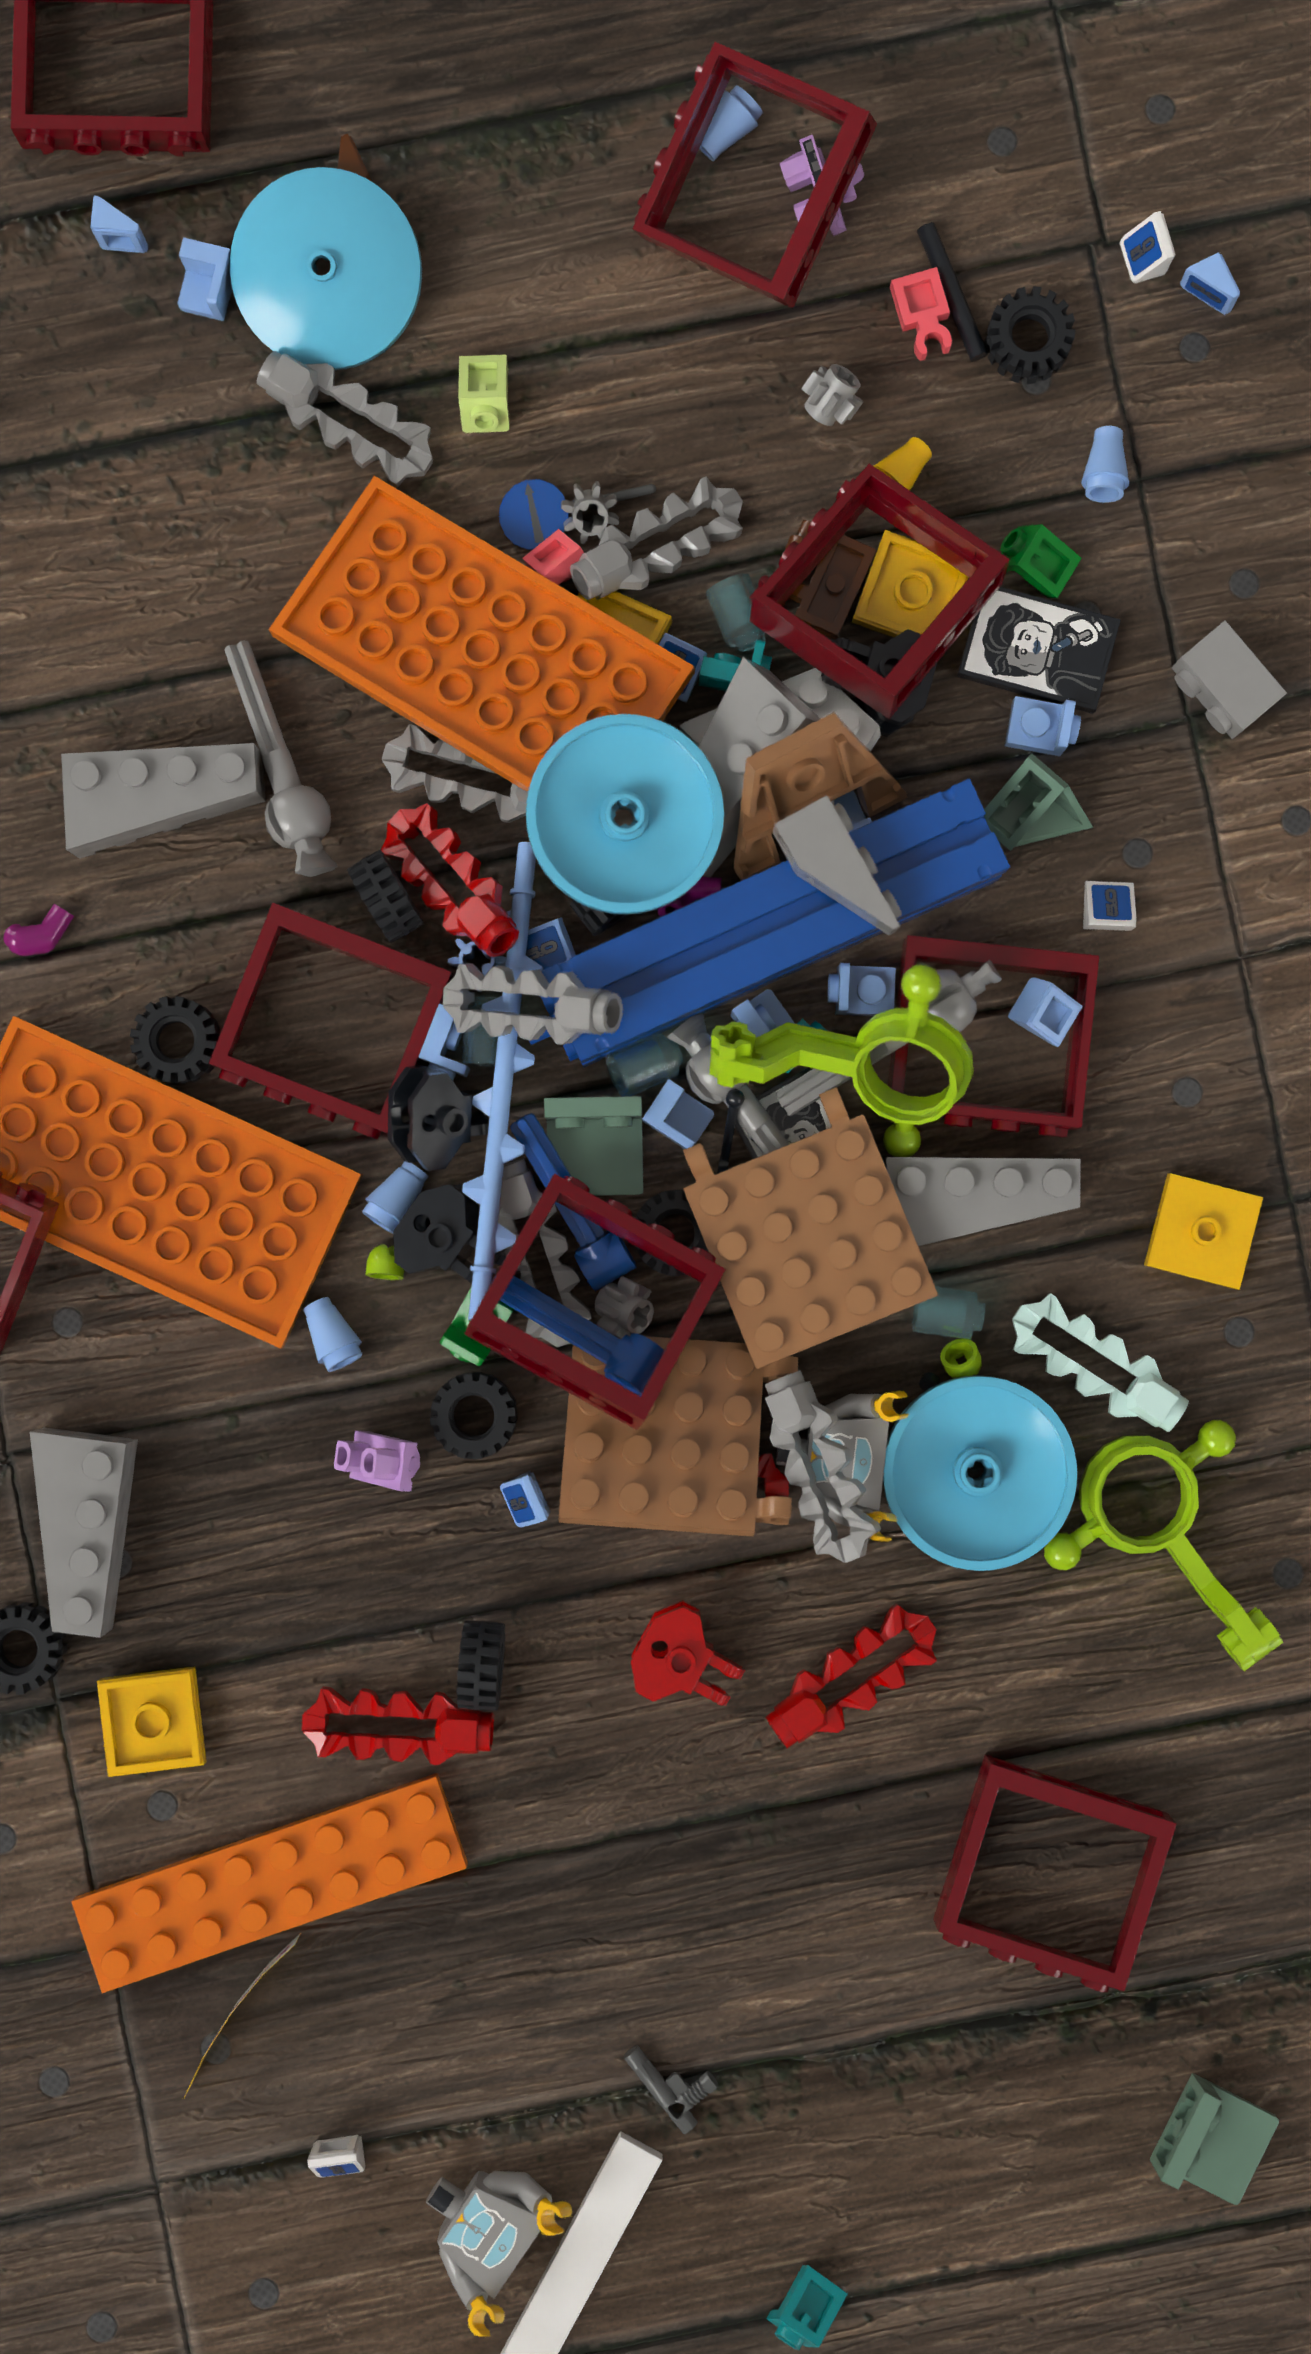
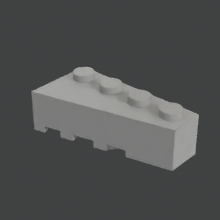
(750, 717)
(145, 791)
(977, 1194)
(83, 1522)

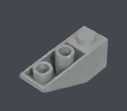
(827, 858)

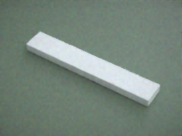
(585, 2248)

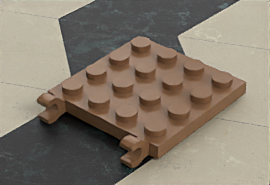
(809, 1238)
(690, 1458)

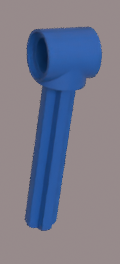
(601, 1253)
(627, 1359)

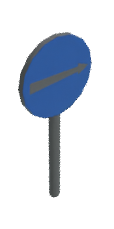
(534, 511)

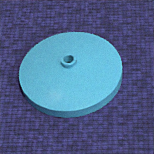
(372, 275)
(631, 767)
(1024, 1482)

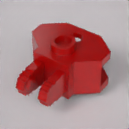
(684, 1659)

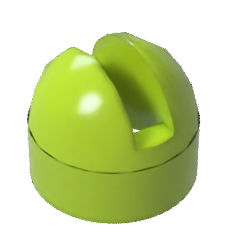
(382, 1264)
(957, 1349)

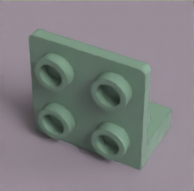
(599, 1141)
(1213, 2140)

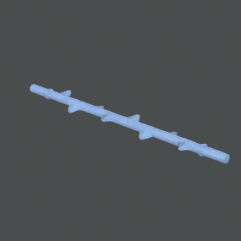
(496, 1100)

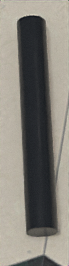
(954, 295)

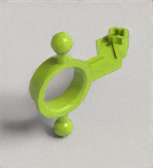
(744, 1058)
(1248, 1634)

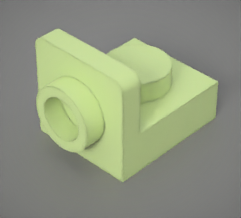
(483, 393)

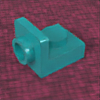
(719, 671)
(807, 2309)

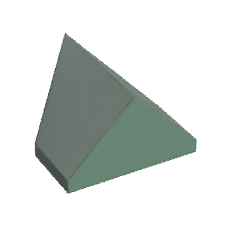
(1034, 807)

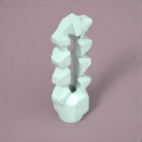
(1146, 1395)

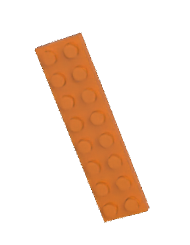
(269, 1882)

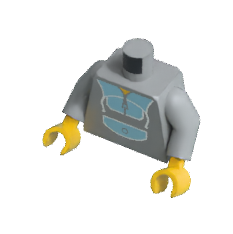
(864, 1430)
(489, 2233)

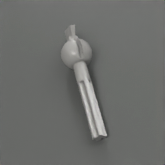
(296, 813)
(953, 1004)
(751, 1115)

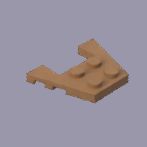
(799, 771)

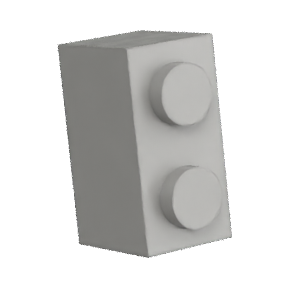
(1227, 680)

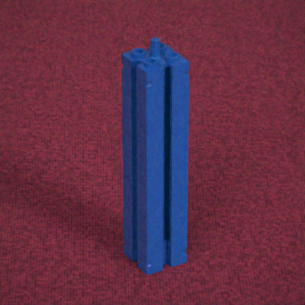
(780, 922)

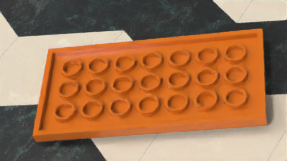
(468, 637)
(166, 1184)

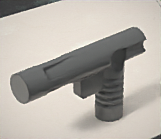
(672, 2089)

